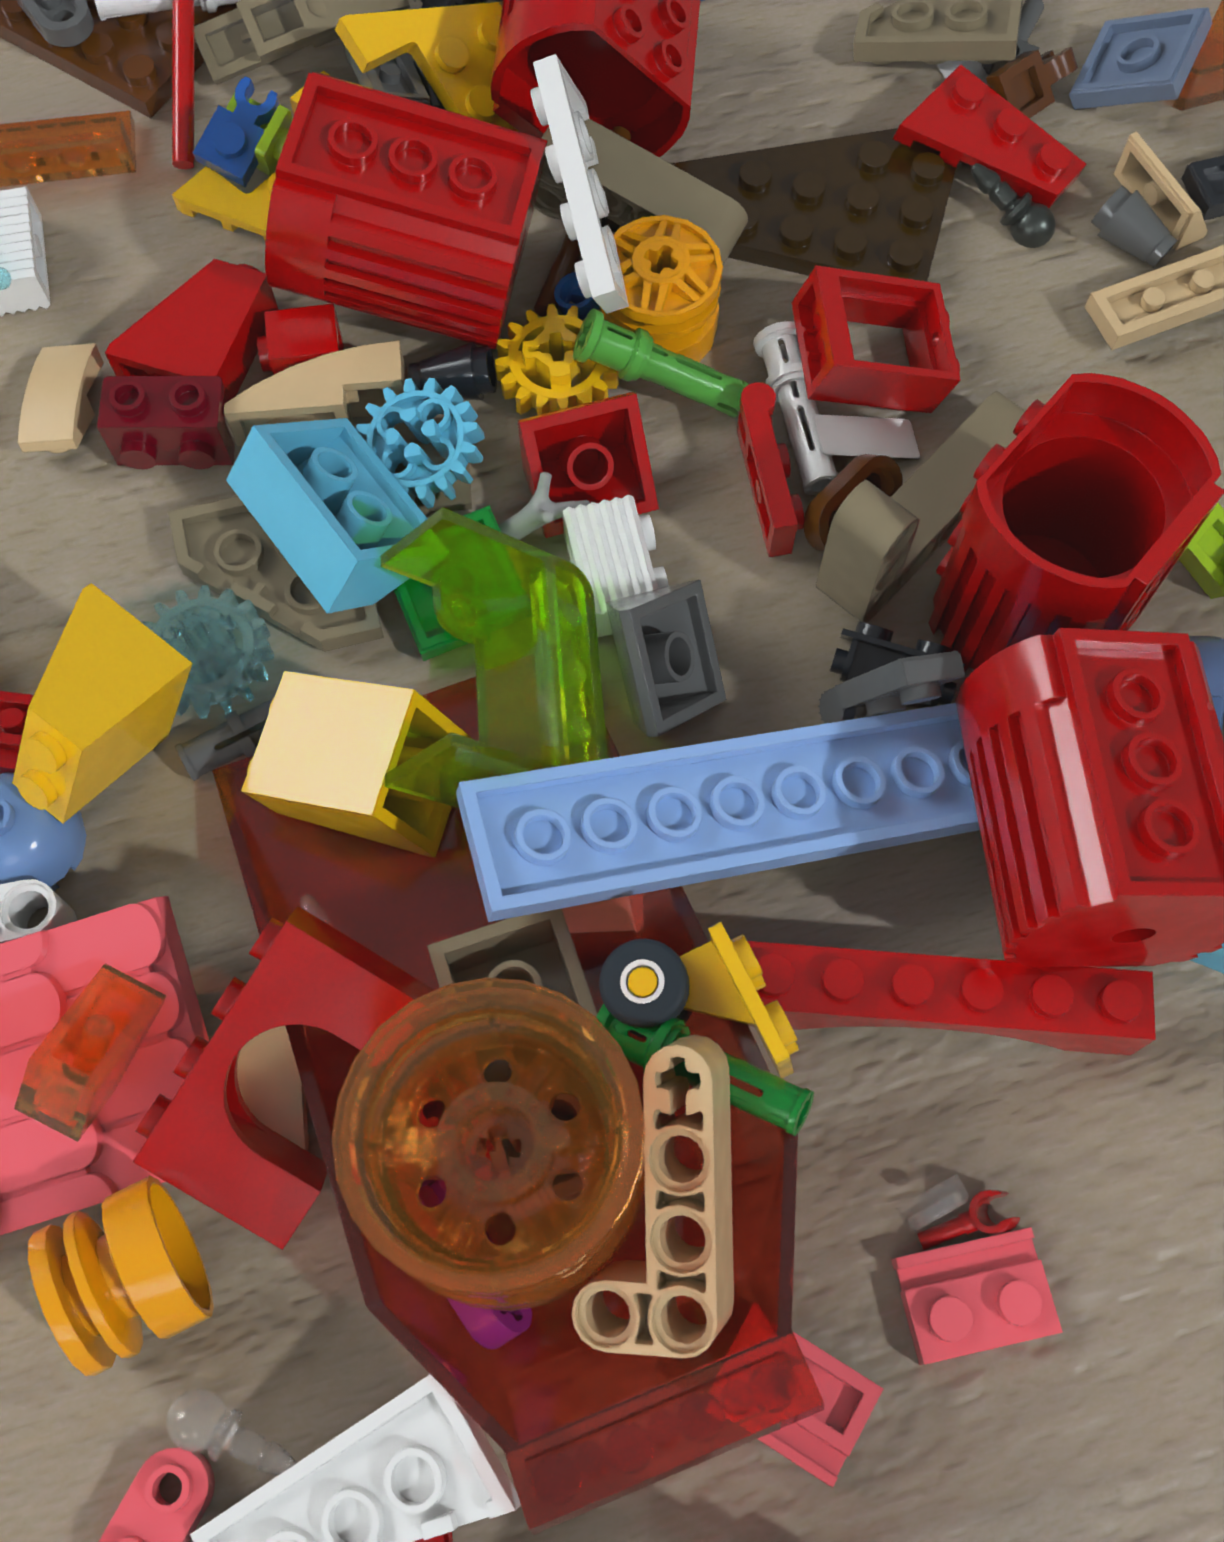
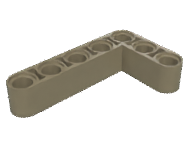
(885, 539)

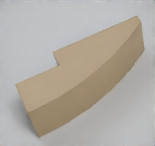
(320, 389)

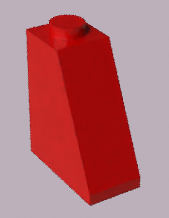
(200, 328)

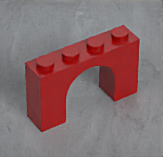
(206, 1134)

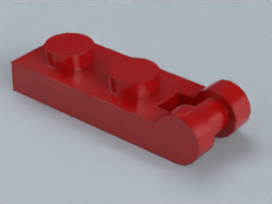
(768, 469)

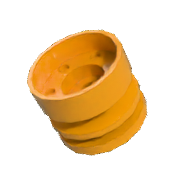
(670, 283)
(105, 1281)

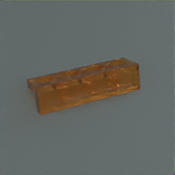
(67, 148)

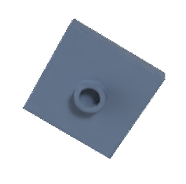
(1141, 59)

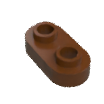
(877, 469)

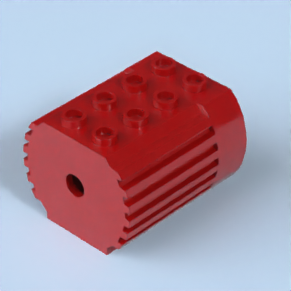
(623, 56)
(401, 209)
(1074, 518)
(1099, 797)

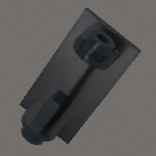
(873, 648)

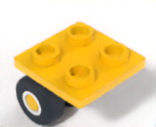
(651, 984)

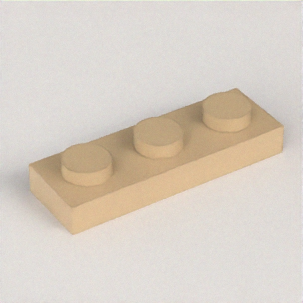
(1159, 299)

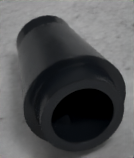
(465, 367)

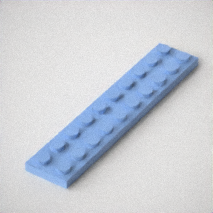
(715, 810)

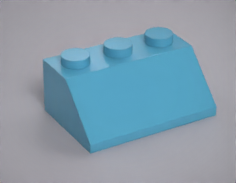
(326, 507)

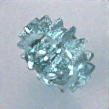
(204, 635)

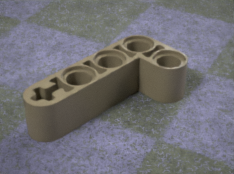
(647, 186)

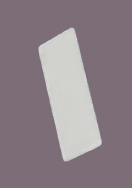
(866, 435)

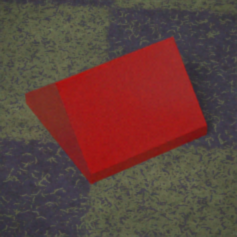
(591, 453)

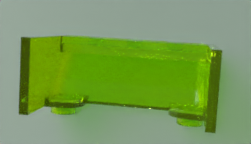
(532, 654)

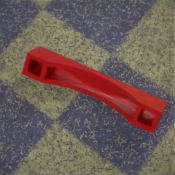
(1042, 1005)

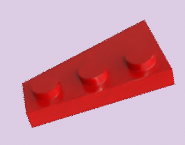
(981, 127)

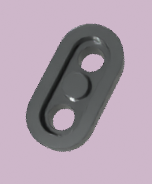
(60, 21)

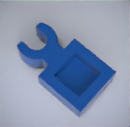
(233, 136)

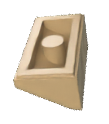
(1144, 172)

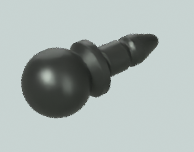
(1030, 222)

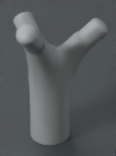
(538, 511)

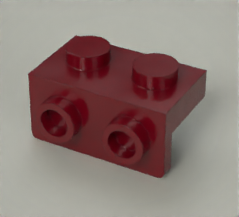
(165, 421)

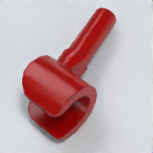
(968, 1222)

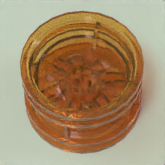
(440, 1053)

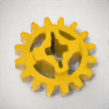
(540, 367)

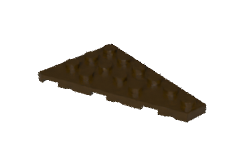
(835, 203)

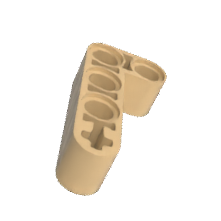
(671, 1191)

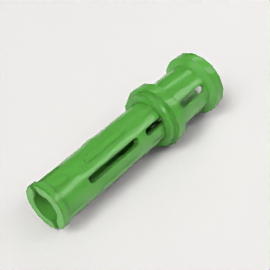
(638, 357)

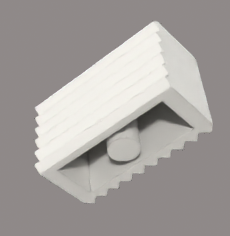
(22, 252)
(612, 551)

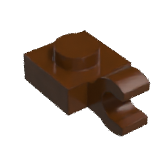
(1029, 79)

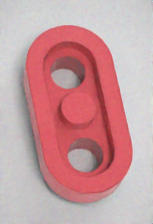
(147, 1516)

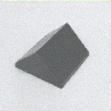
(666, 656)

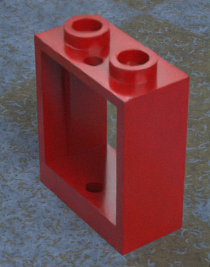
(825, 346)

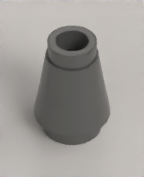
(1134, 227)

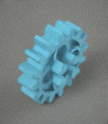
(451, 438)

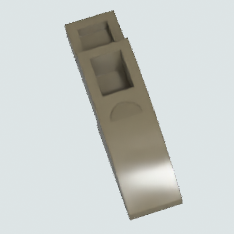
(272, 29)

